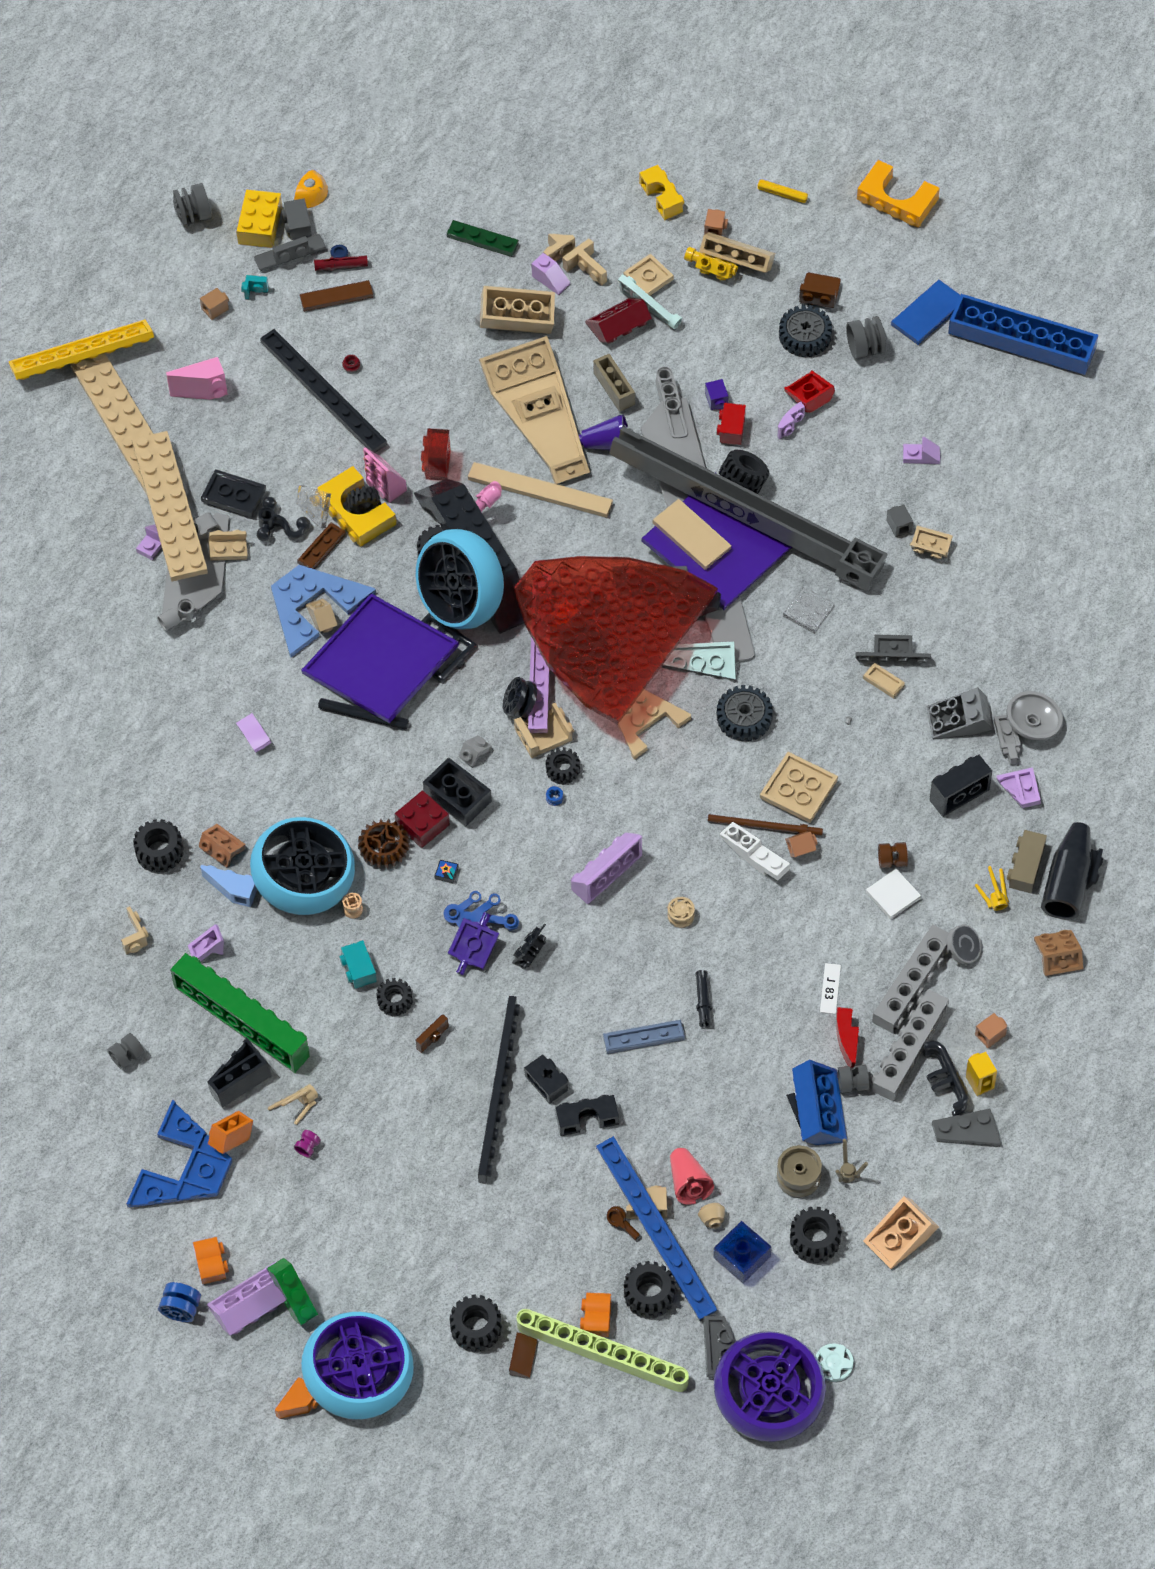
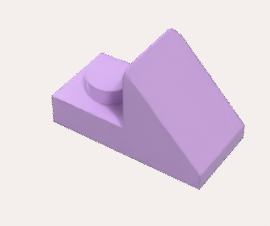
(921, 453)
(150, 544)
(207, 943)

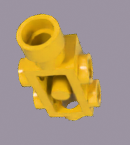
(709, 264)

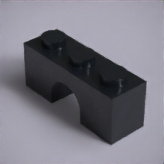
(601, 1108)

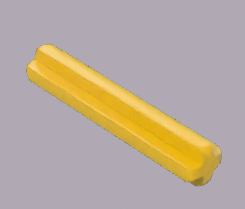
(782, 191)

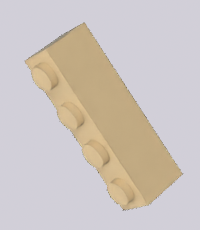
(737, 252)

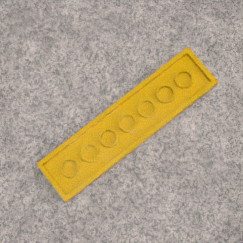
(81, 349)

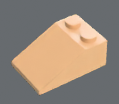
(900, 1232)

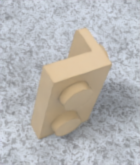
(932, 542)

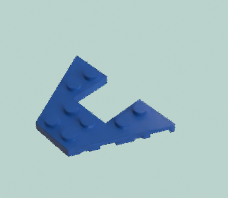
(202, 1173)

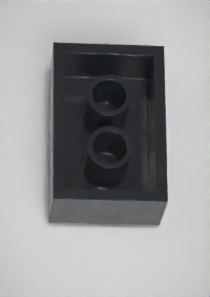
(960, 785)
(457, 791)

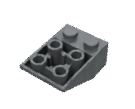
(960, 715)

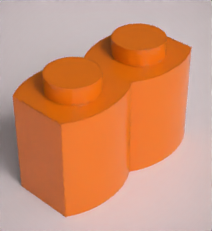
(209, 1260)
(597, 1313)

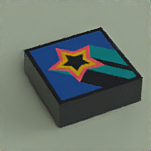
(446, 871)

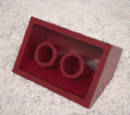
(619, 320)

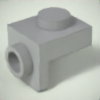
(473, 749)

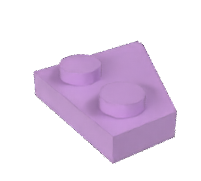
(1021, 787)

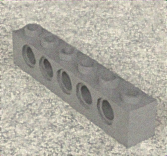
(889, 1019)
(891, 1086)

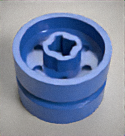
(179, 1302)

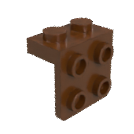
(819, 290)

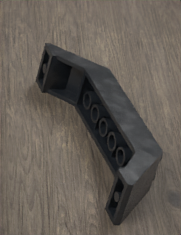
(457, 510)

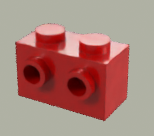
(732, 423)

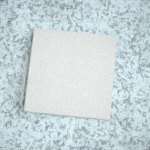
(893, 894)

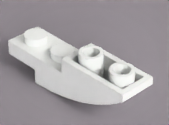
(753, 851)

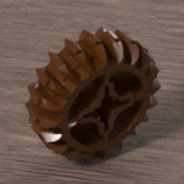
(375, 836)

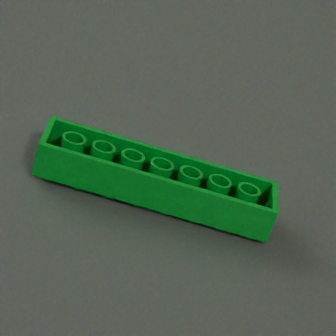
(240, 1012)

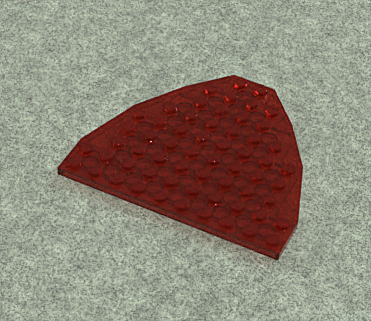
(608, 623)

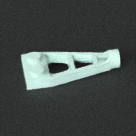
(630, 289)

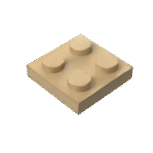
(649, 274)

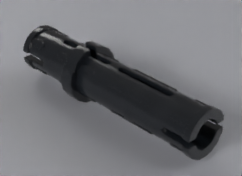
(704, 1005)

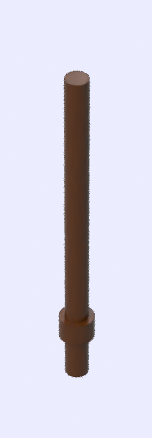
(765, 824)

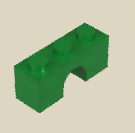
(296, 1297)

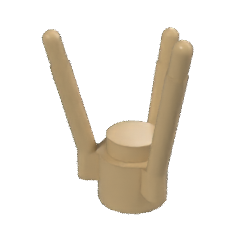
(305, 1095)

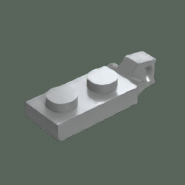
(1007, 738)

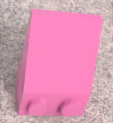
(198, 380)

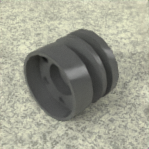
(192, 204)
(868, 336)

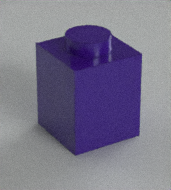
(716, 394)

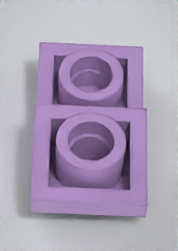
(787, 423)
(253, 732)

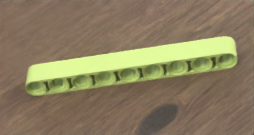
(609, 1357)

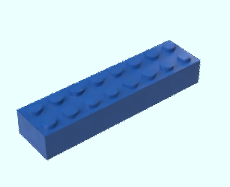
(1023, 334)

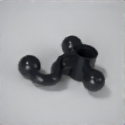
(266, 525)

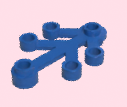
(475, 916)

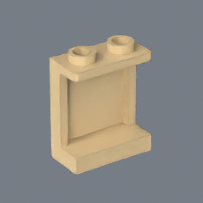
(538, 743)

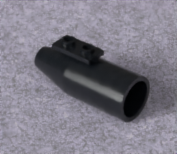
(1071, 872)

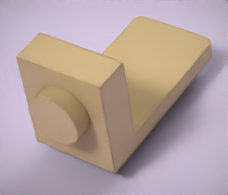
(137, 940)

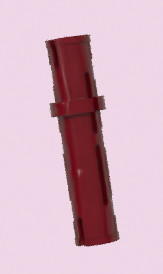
(337, 263)

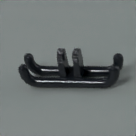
(948, 1070)

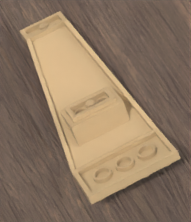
(528, 377)

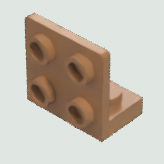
(1059, 952)

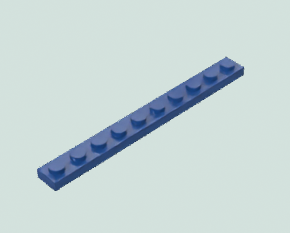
(656, 1228)

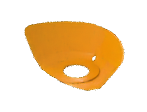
(312, 195)

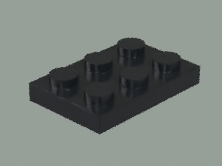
(233, 493)

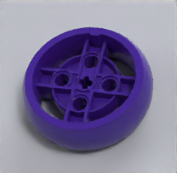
(739, 1364)

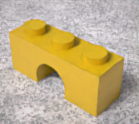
(656, 181)

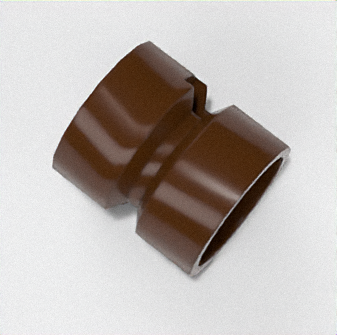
(885, 855)

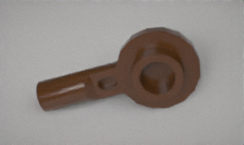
(617, 1217)

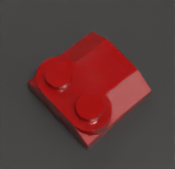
(811, 391)

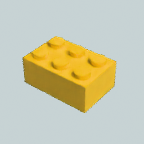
(259, 218)

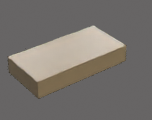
(883, 680)

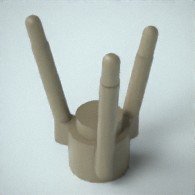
(848, 1171)

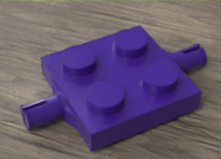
(473, 943)

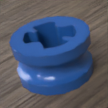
(554, 801)

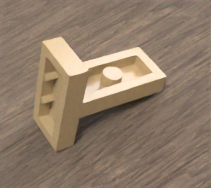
(581, 257)

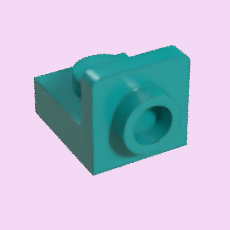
(255, 284)

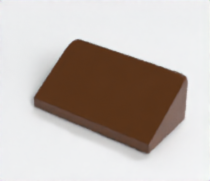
(522, 1356)

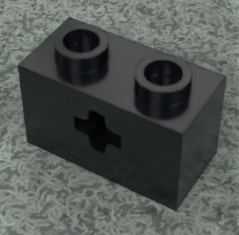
(546, 1078)

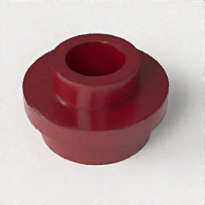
(351, 359)

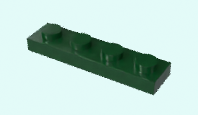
(482, 238)

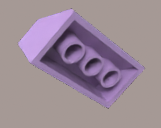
(607, 866)
(246, 1302)

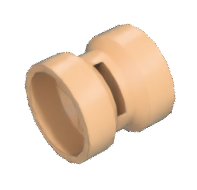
(352, 905)

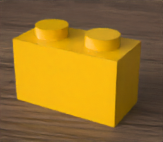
(981, 1073)

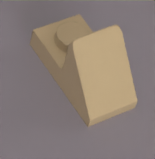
(559, 245)

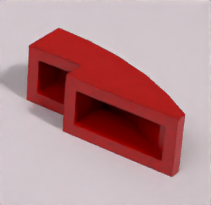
(847, 1035)

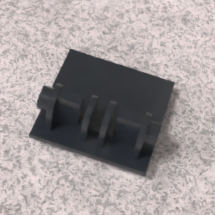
(531, 947)

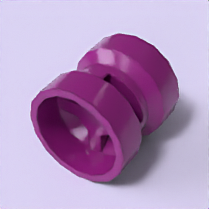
(307, 1143)

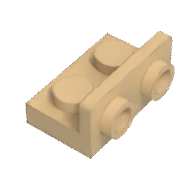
(227, 545)

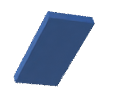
(927, 312)

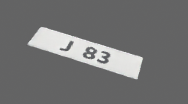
(830, 988)

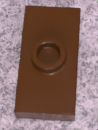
(432, 1033)

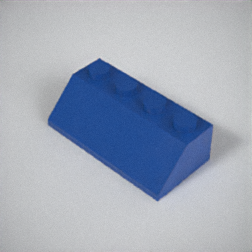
(819, 1103)

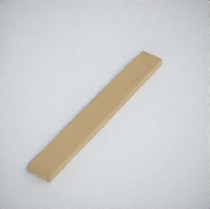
(541, 489)

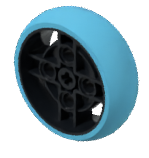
(459, 579)
(302, 866)

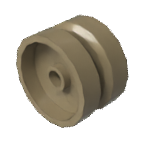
(799, 1171)

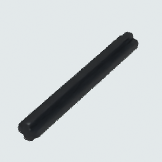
(358, 712)

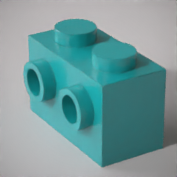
(358, 964)

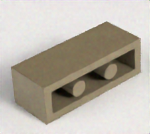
(614, 382)
(1026, 861)

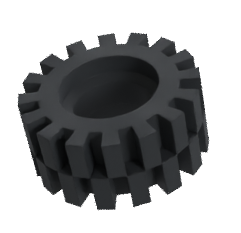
(363, 500)
(562, 775)
(394, 1007)

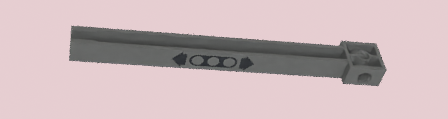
(854, 561)

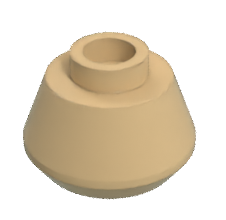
(712, 1215)

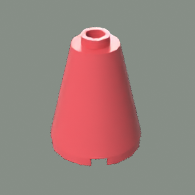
(689, 1177)

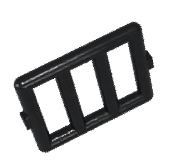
(459, 661)

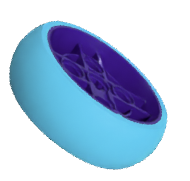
(350, 1330)

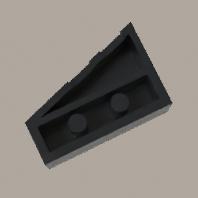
(239, 1074)

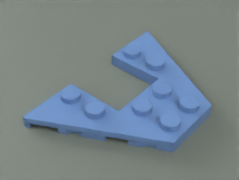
(303, 586)

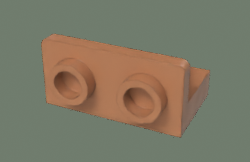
(220, 844)

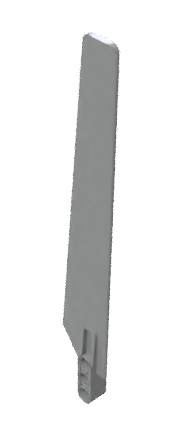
(677, 433)

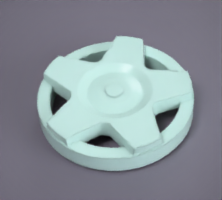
(835, 1362)

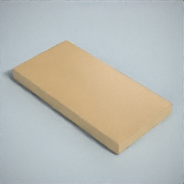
(691, 534)

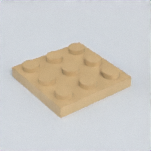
(798, 787)

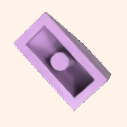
(549, 274)

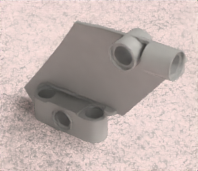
(196, 590)

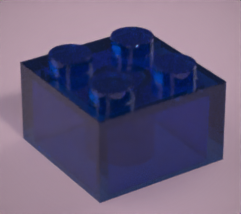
(742, 1252)

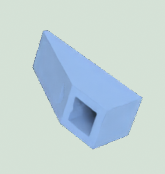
(235, 887)

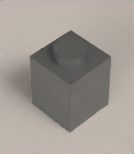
(899, 520)

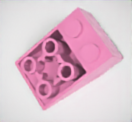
(383, 476)

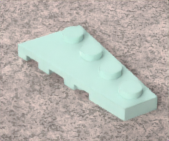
(706, 658)

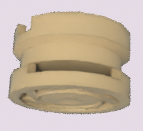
(681, 912)

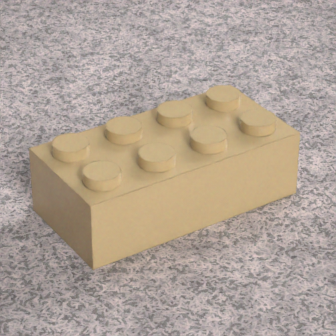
(517, 309)

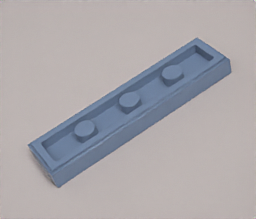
(643, 1036)

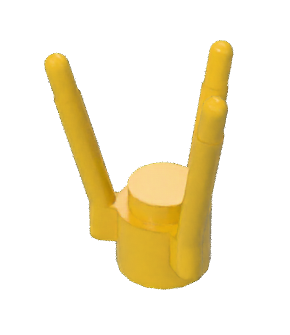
(998, 900)

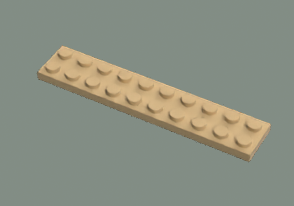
(113, 406)
(169, 506)

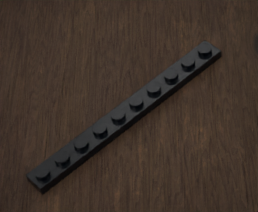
(323, 391)
(497, 1096)

